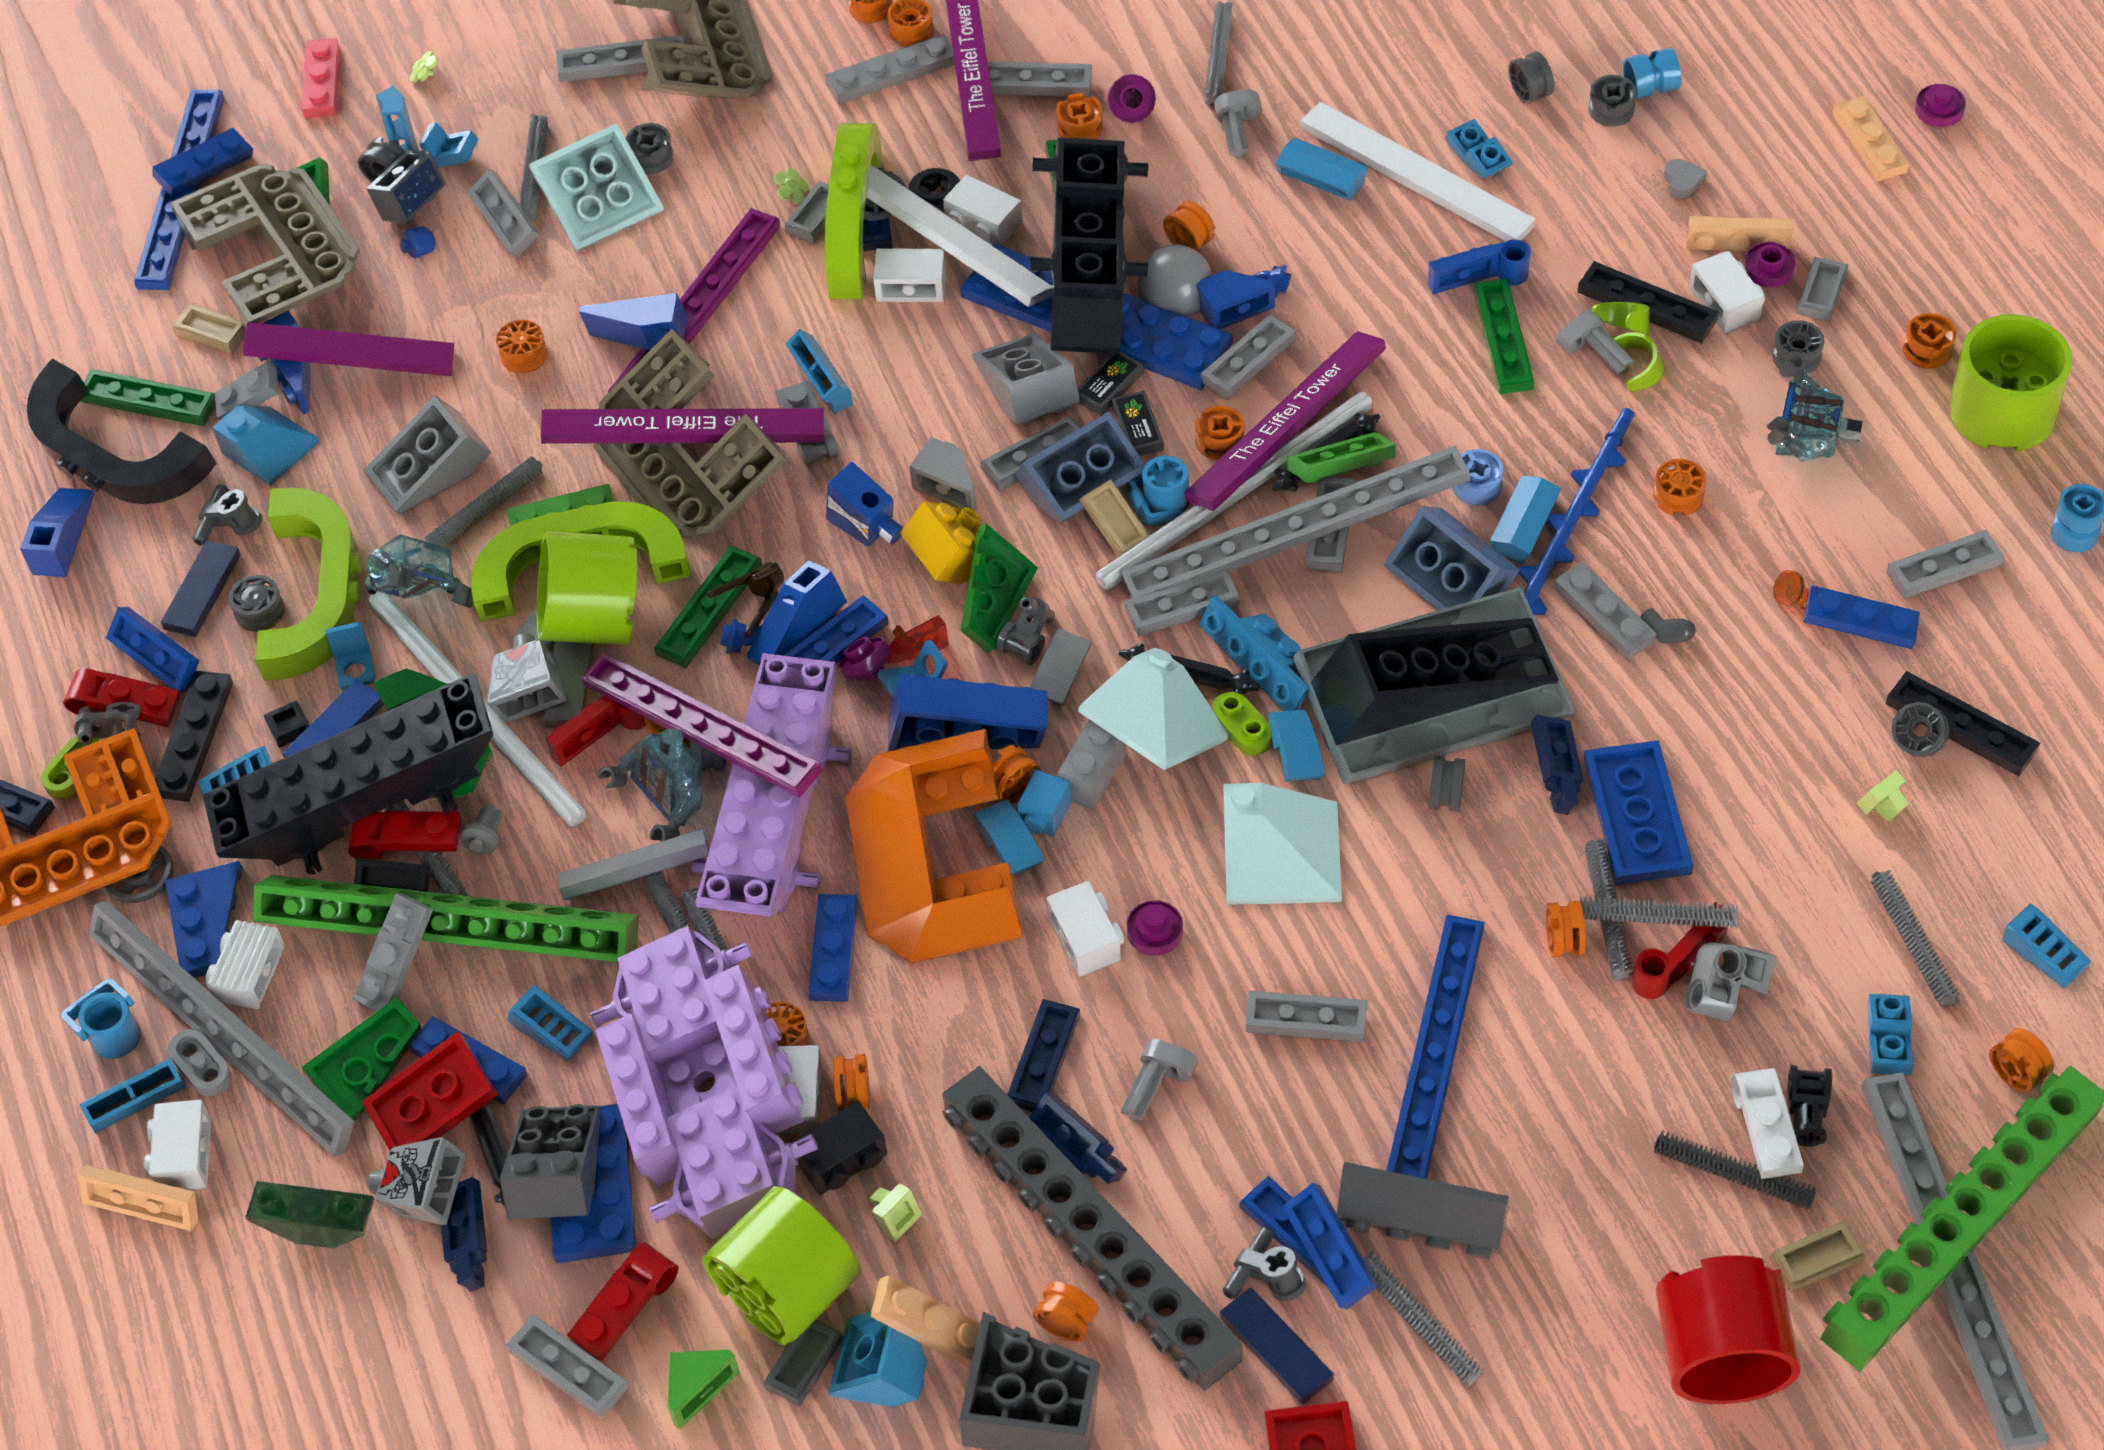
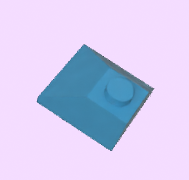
(263, 441)
(877, 1364)

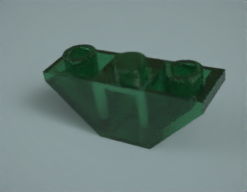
(309, 1214)

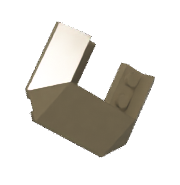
(719, 52)
(294, 221)
(671, 476)

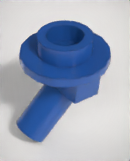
(1278, 276)
(734, 636)

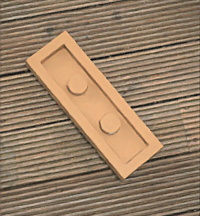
(1870, 138)
(1736, 233)
(138, 1197)
(925, 1320)

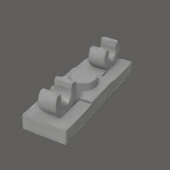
(393, 952)

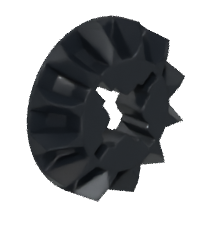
(930, 180)

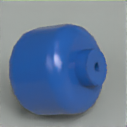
(417, 241)

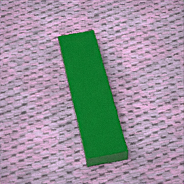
(1503, 336)
(149, 397)
(702, 613)

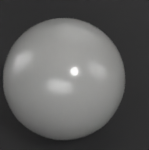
(1173, 279)

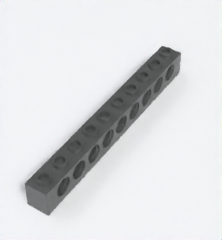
(1203, 1363)

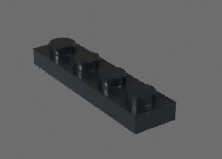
(1665, 307)
(1968, 724)
(192, 735)

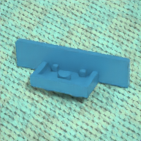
(1261, 649)

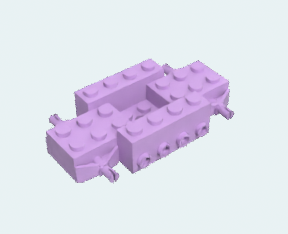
(687, 1021)

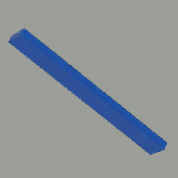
(165, 233)
(1436, 1047)

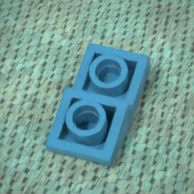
(1478, 151)
(1297, 744)
(1008, 836)
(1890, 1034)

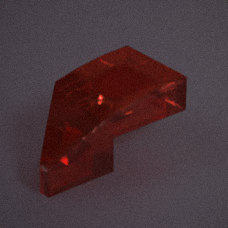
(908, 644)

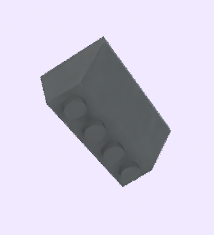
(1422, 1209)

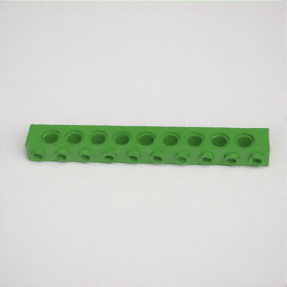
(453, 919)
(1862, 1339)

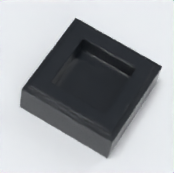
(286, 723)

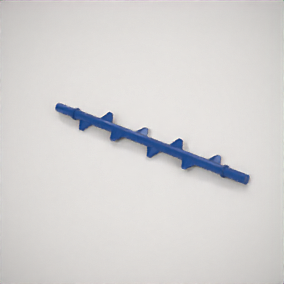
(1581, 506)

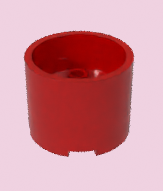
(1727, 1331)

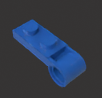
(1504, 260)

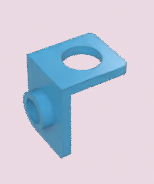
(349, 648)
(891, 676)

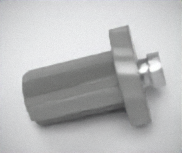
(481, 835)

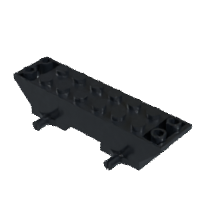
(1088, 243)
(311, 795)

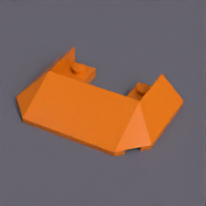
(112, 843)
(894, 859)

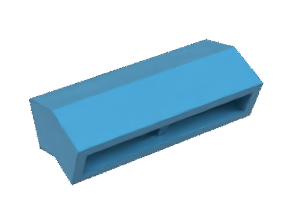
(393, 103)
(1321, 168)
(803, 345)
(1524, 518)
(129, 1088)

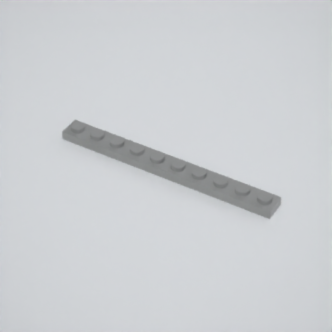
(1300, 523)
(222, 1028)
(1966, 1289)

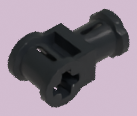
(1809, 1098)

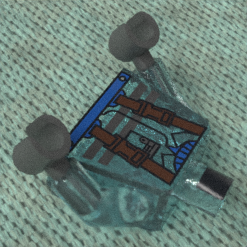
(1810, 416)
(413, 567)
(666, 774)

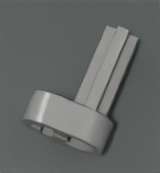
(1233, 110)
(1589, 329)
(1158, 1060)

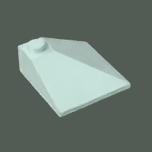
(596, 187)
(1156, 710)
(1280, 846)

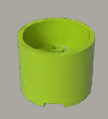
(2010, 382)
(586, 588)
(782, 1265)

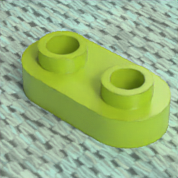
(1240, 721)
(58, 772)

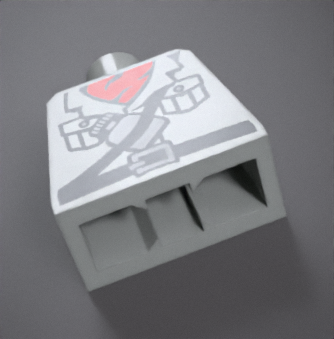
(525, 680)
(419, 1180)

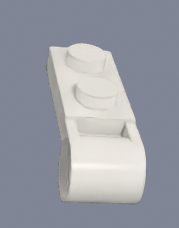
(1767, 1122)

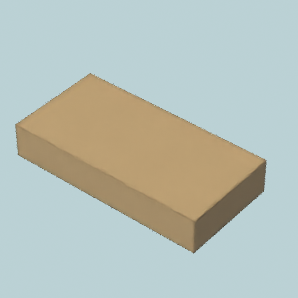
(210, 328)
(1114, 517)
(1817, 1256)

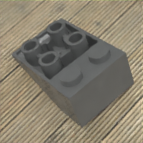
(552, 1162)

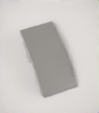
(1061, 665)

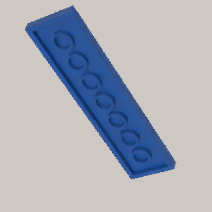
(1151, 335)

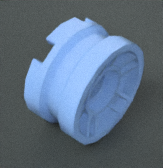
(1485, 478)

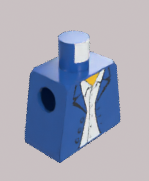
(861, 507)

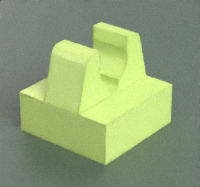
(1885, 797)
(895, 1210)

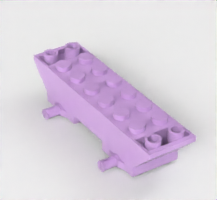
(759, 824)

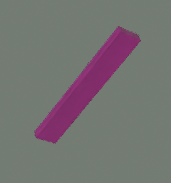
(348, 349)

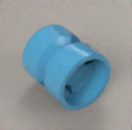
(1654, 73)
(2078, 518)

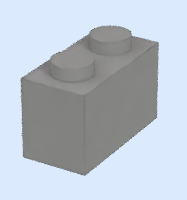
(1092, 764)

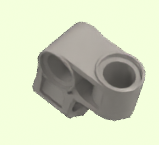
(1716, 989)

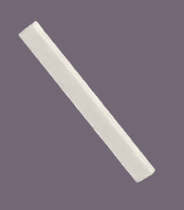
(1417, 173)
(956, 239)

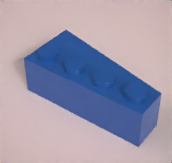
(943, 708)

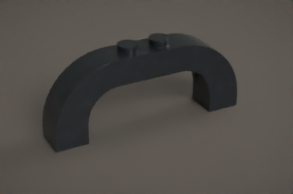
(148, 481)

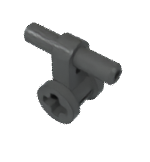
(227, 509)
(1026, 630)
(109, 722)
(1274, 1266)

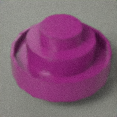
(1131, 98)
(1940, 105)
(1770, 264)
(864, 658)
(1154, 928)

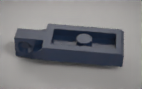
(1558, 761)
(1077, 1139)
(465, 1235)

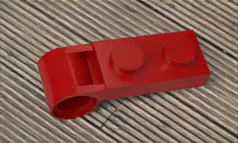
(101, 689)
(588, 727)
(404, 833)
(1675, 964)
(622, 1299)

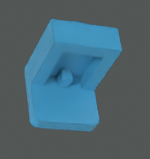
(449, 148)

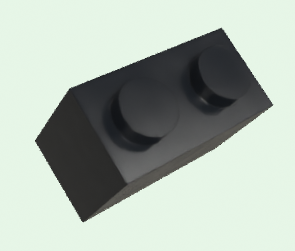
(845, 1147)

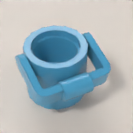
(1163, 486)
(105, 1020)

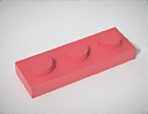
(320, 78)

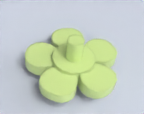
(423, 67)
(791, 186)

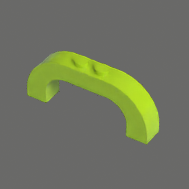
(854, 151)
(521, 545)
(305, 646)

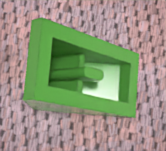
(696, 1379)

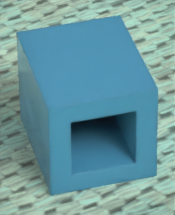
(1044, 803)

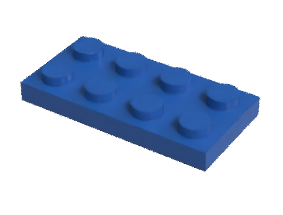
(1638, 812)
(610, 1219)

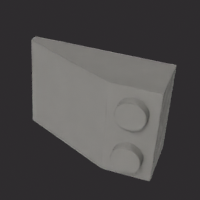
(1028, 378)
(427, 456)

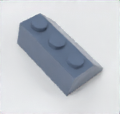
(1078, 465)
(1448, 561)

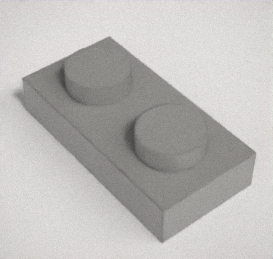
(249, 390)

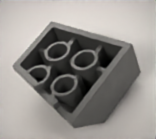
(1027, 1393)

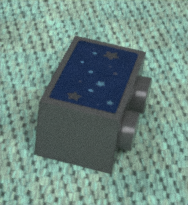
(406, 186)

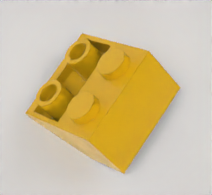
(943, 540)

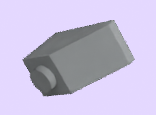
(943, 474)

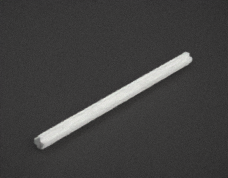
(1198, 516)
(503, 736)

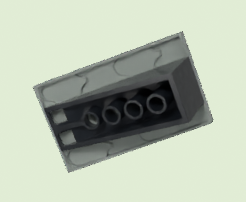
(1432, 685)

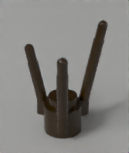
(761, 582)

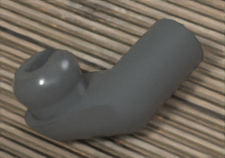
(1670, 629)

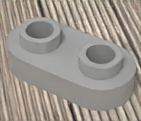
(200, 1065)

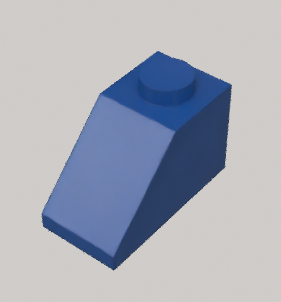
(1234, 297)

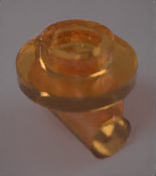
(1790, 589)

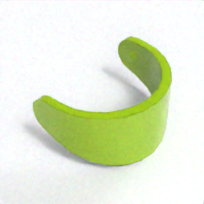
(1624, 315)
(1655, 369)

